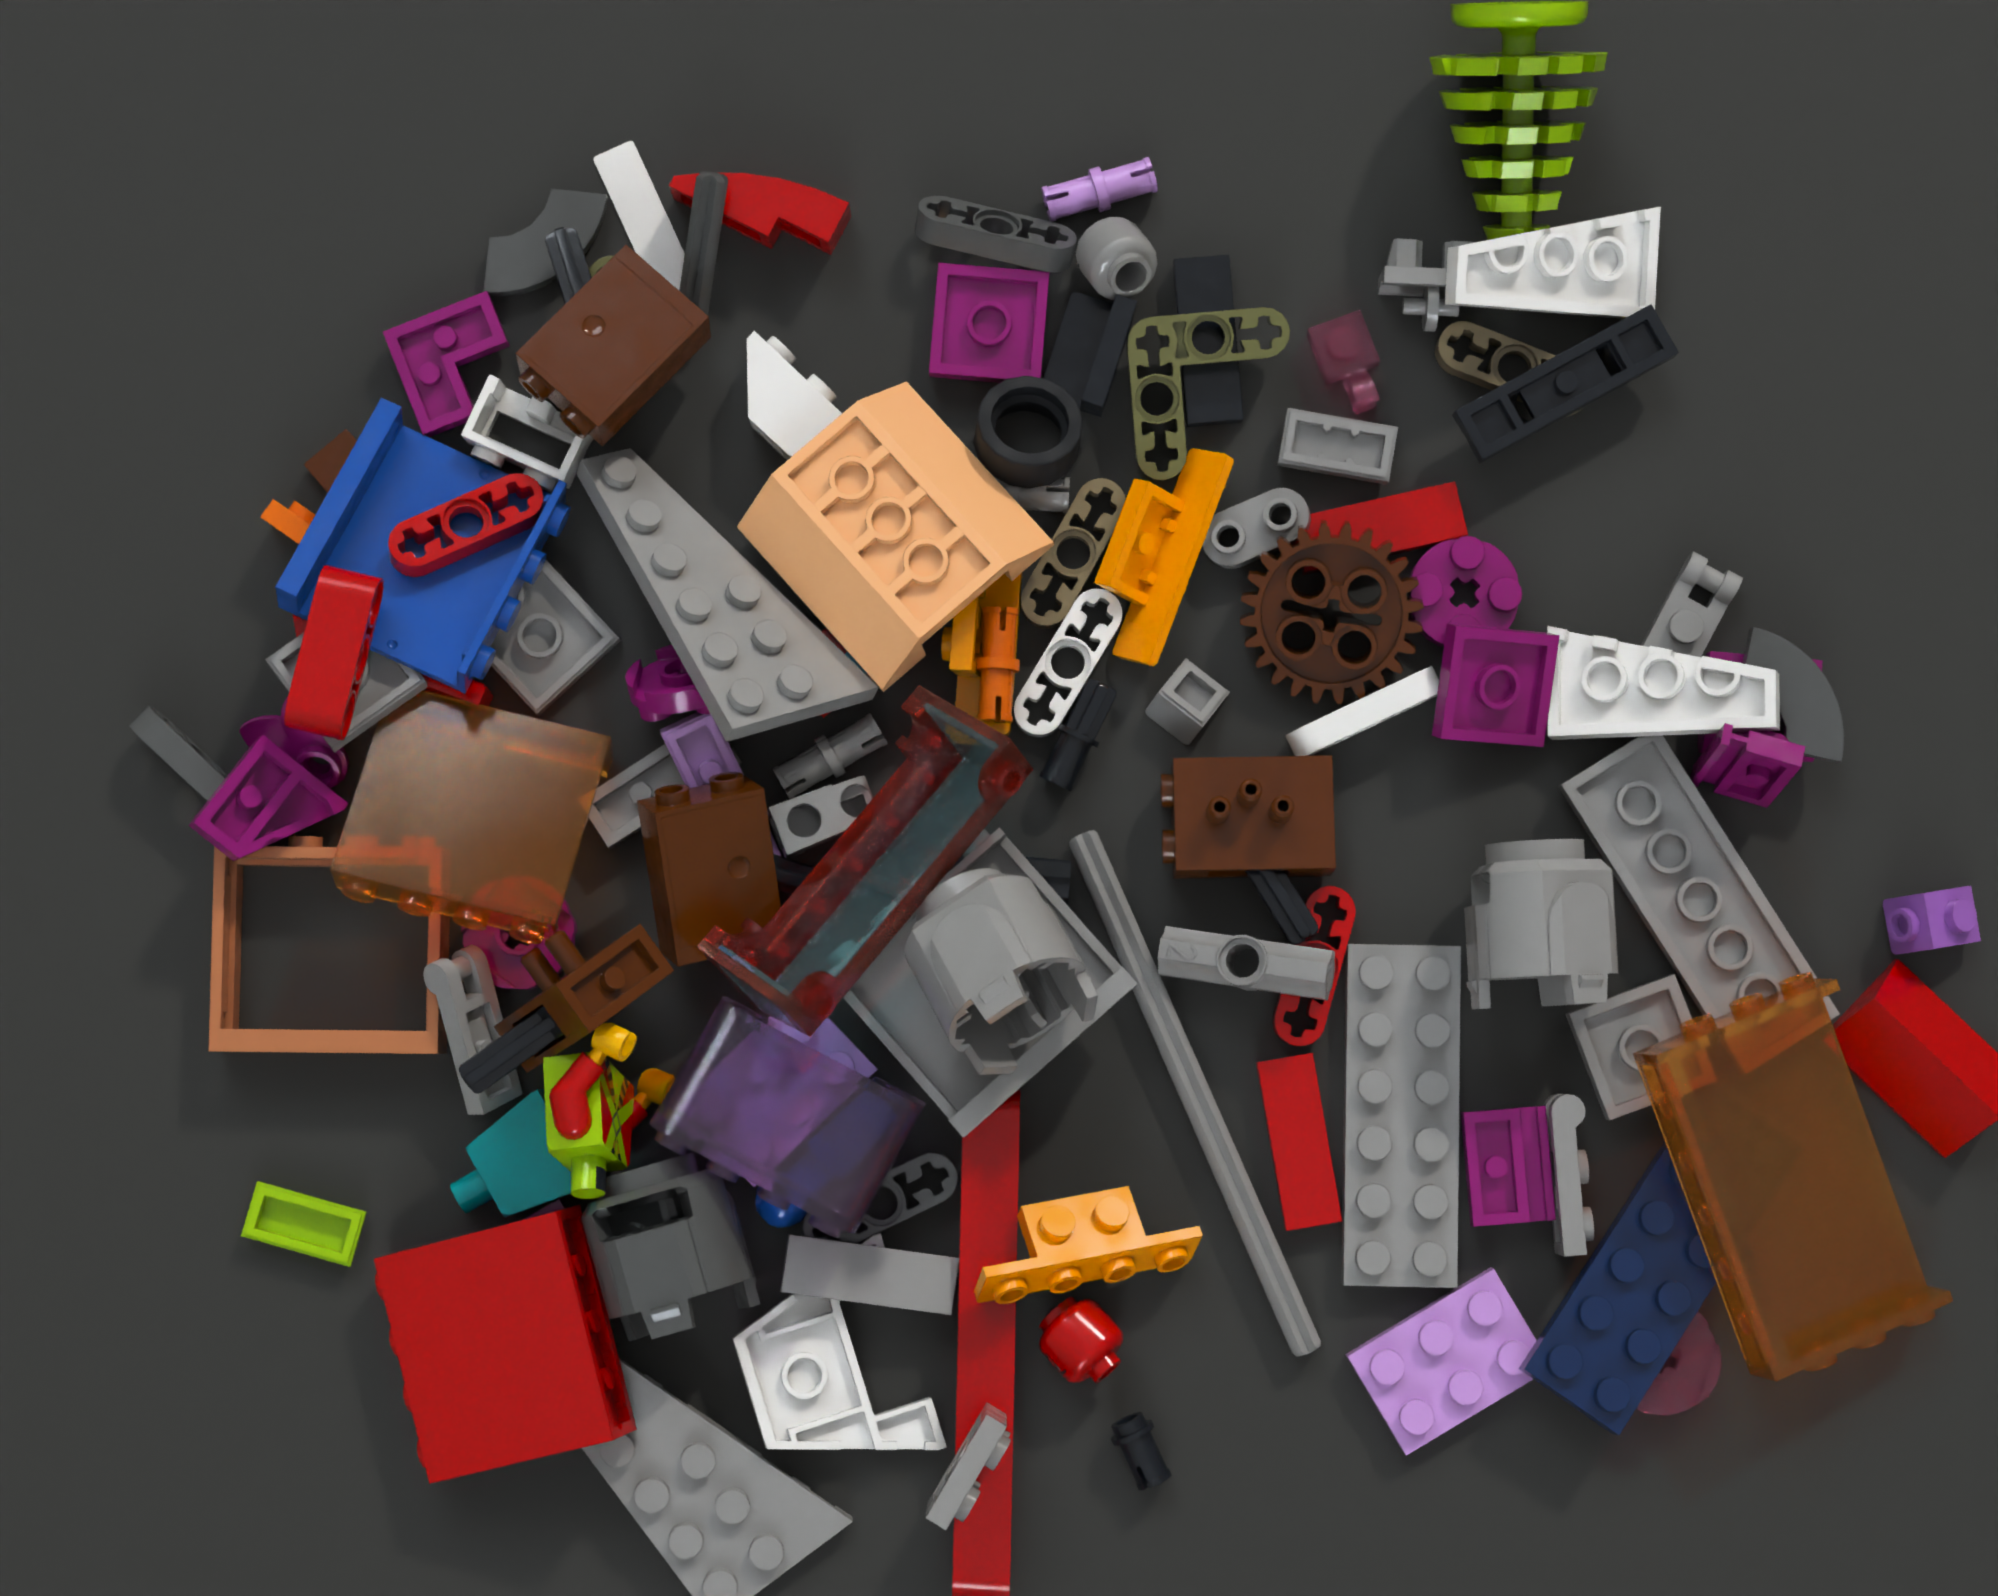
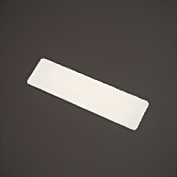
(641, 210)

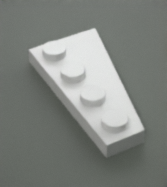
(1566, 269)

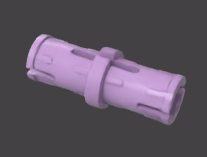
(1099, 189)

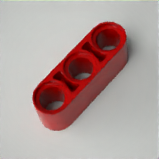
(333, 652)

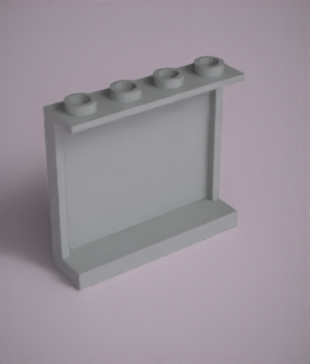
(903, 1020)

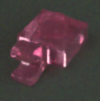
(1345, 353)

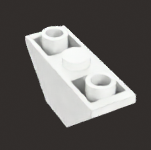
(781, 401)

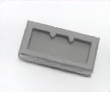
(1337, 446)

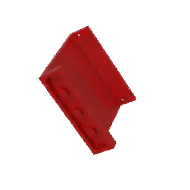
(504, 1345)

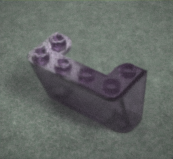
(786, 1119)

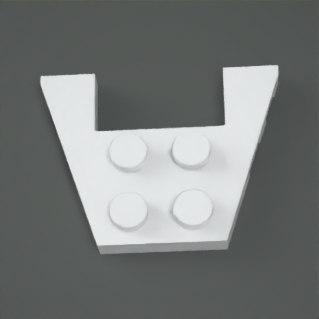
(811, 1385)

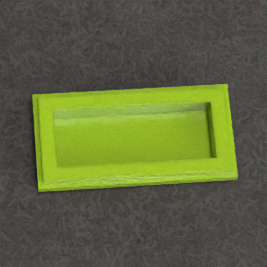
(303, 1223)

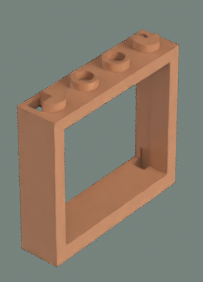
(226, 969)

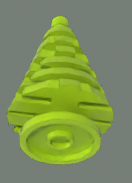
(1518, 99)

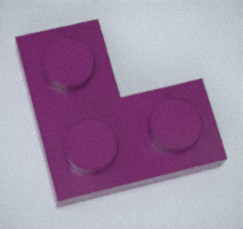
(430, 354)

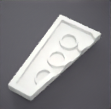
(1652, 691)

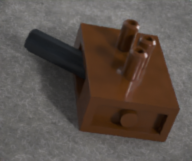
(567, 1005)

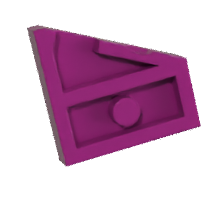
(263, 802)

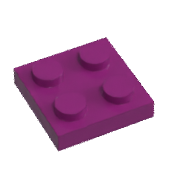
(988, 323)
(1495, 685)

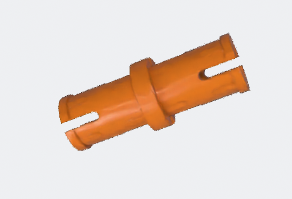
(997, 664)

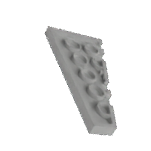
(732, 629)
(708, 1497)

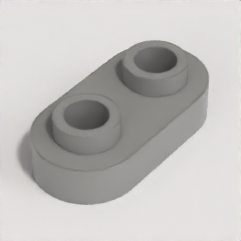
(1255, 527)

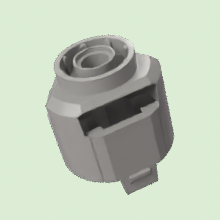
(1542, 918)
(995, 966)

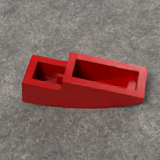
(767, 205)

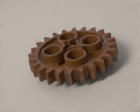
(1322, 662)

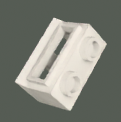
(538, 415)

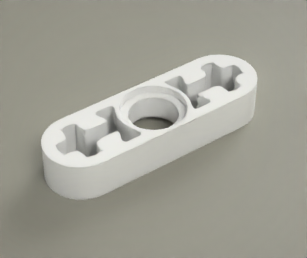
(1101, 634)
(1364, 713)

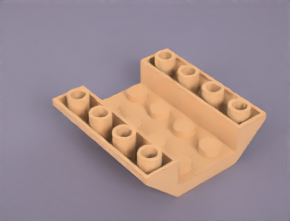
(889, 529)

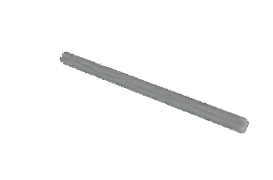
(1195, 1094)

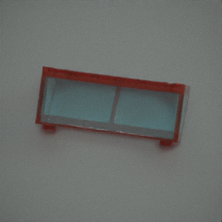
(877, 870)

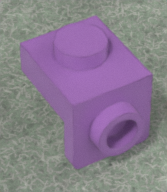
(1931, 920)

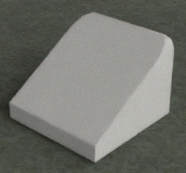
(1186, 702)

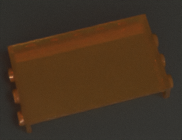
(1785, 1180)

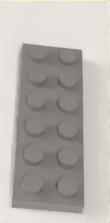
(1684, 876)
(1401, 1116)

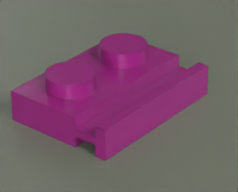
(1748, 766)
(1508, 1166)

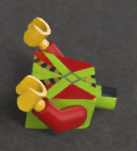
(595, 1109)

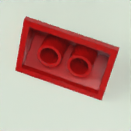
(1921, 1059)

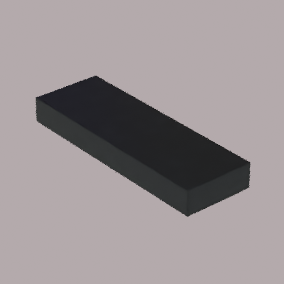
(1210, 389)

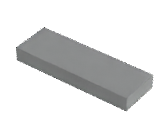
(869, 1274)

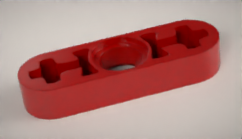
(422, 525)
(1315, 1010)

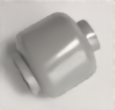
(1116, 258)

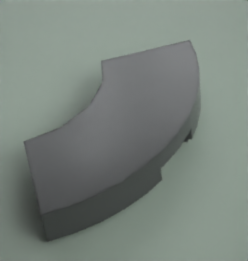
(522, 261)
(1807, 701)

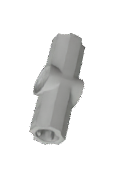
(1280, 970)

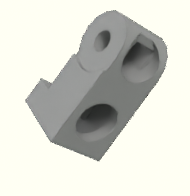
(818, 815)

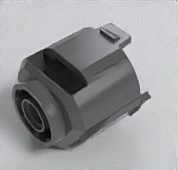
(666, 1239)

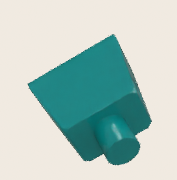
(513, 1163)

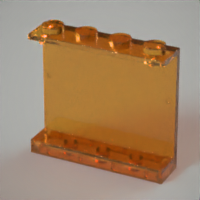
(471, 815)

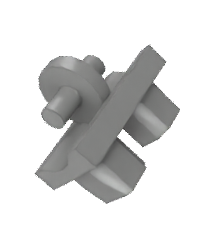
(1407, 277)

